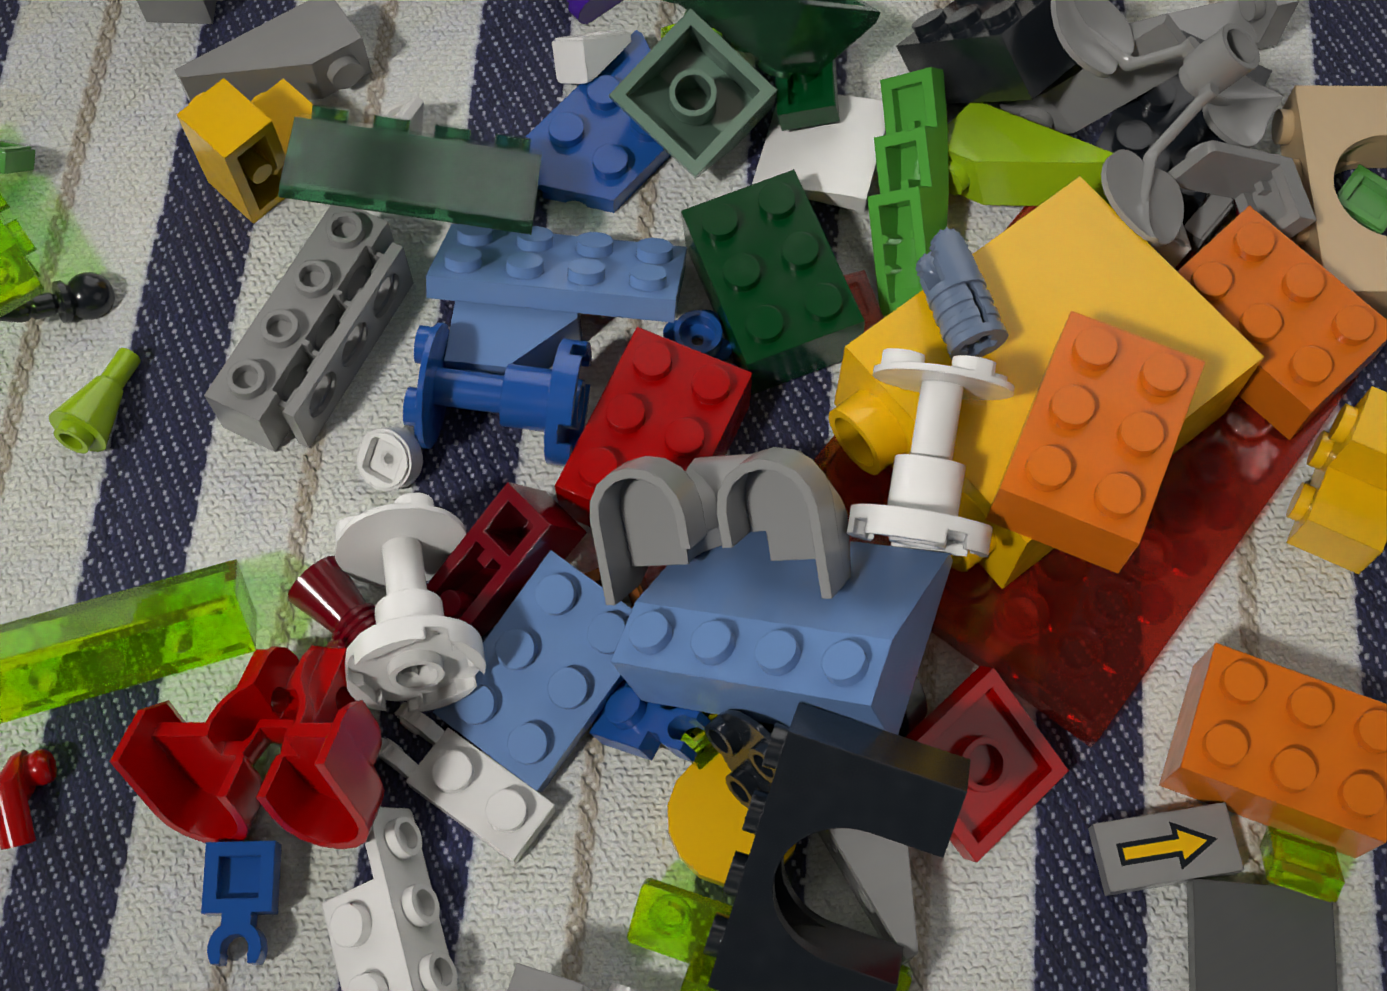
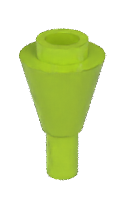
(89, 414)

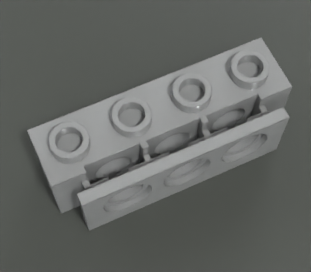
(313, 331)

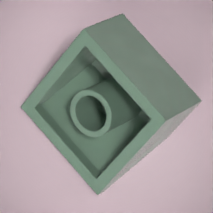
(695, 95)

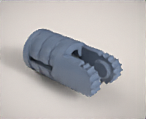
(959, 297)

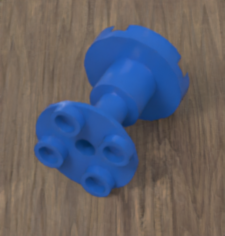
(524, 397)

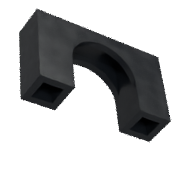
(827, 778)

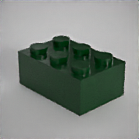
(772, 280)

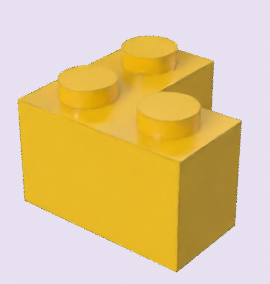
(243, 141)
(1345, 503)

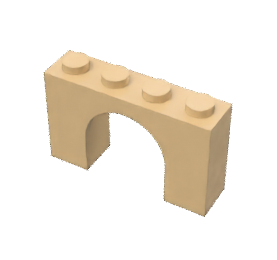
(1328, 134)

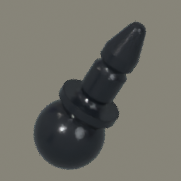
(84, 296)

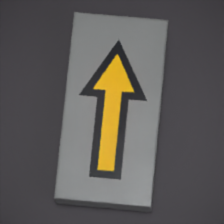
(1165, 849)

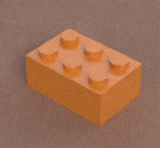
(1292, 312)
(1096, 442)
(1282, 750)

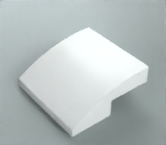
(832, 158)

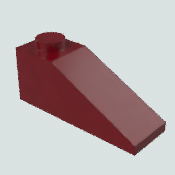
(502, 555)

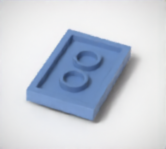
(543, 673)

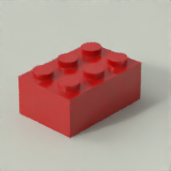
(656, 405)

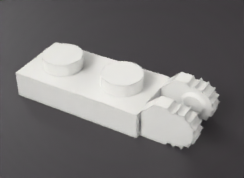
(470, 787)

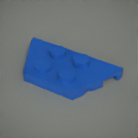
(592, 145)

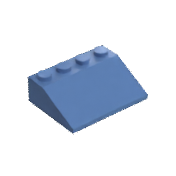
(763, 639)

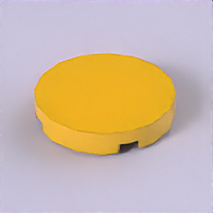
(708, 822)

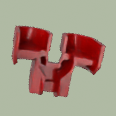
(204, 773)

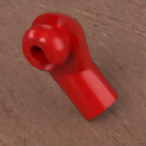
(17, 783)

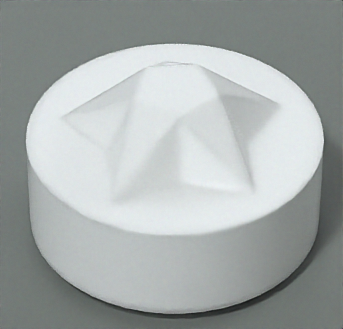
(389, 458)

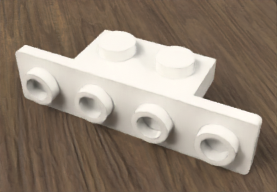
(390, 927)

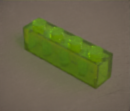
(124, 639)

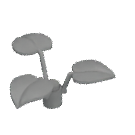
(1212, 72)

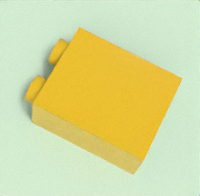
(1041, 268)

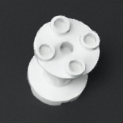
(927, 482)
(413, 647)

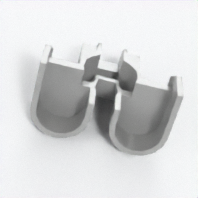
(667, 516)

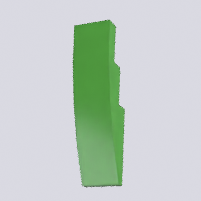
(911, 182)

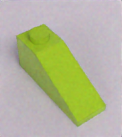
(1015, 160)

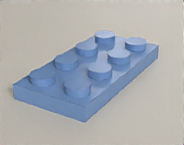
(559, 272)

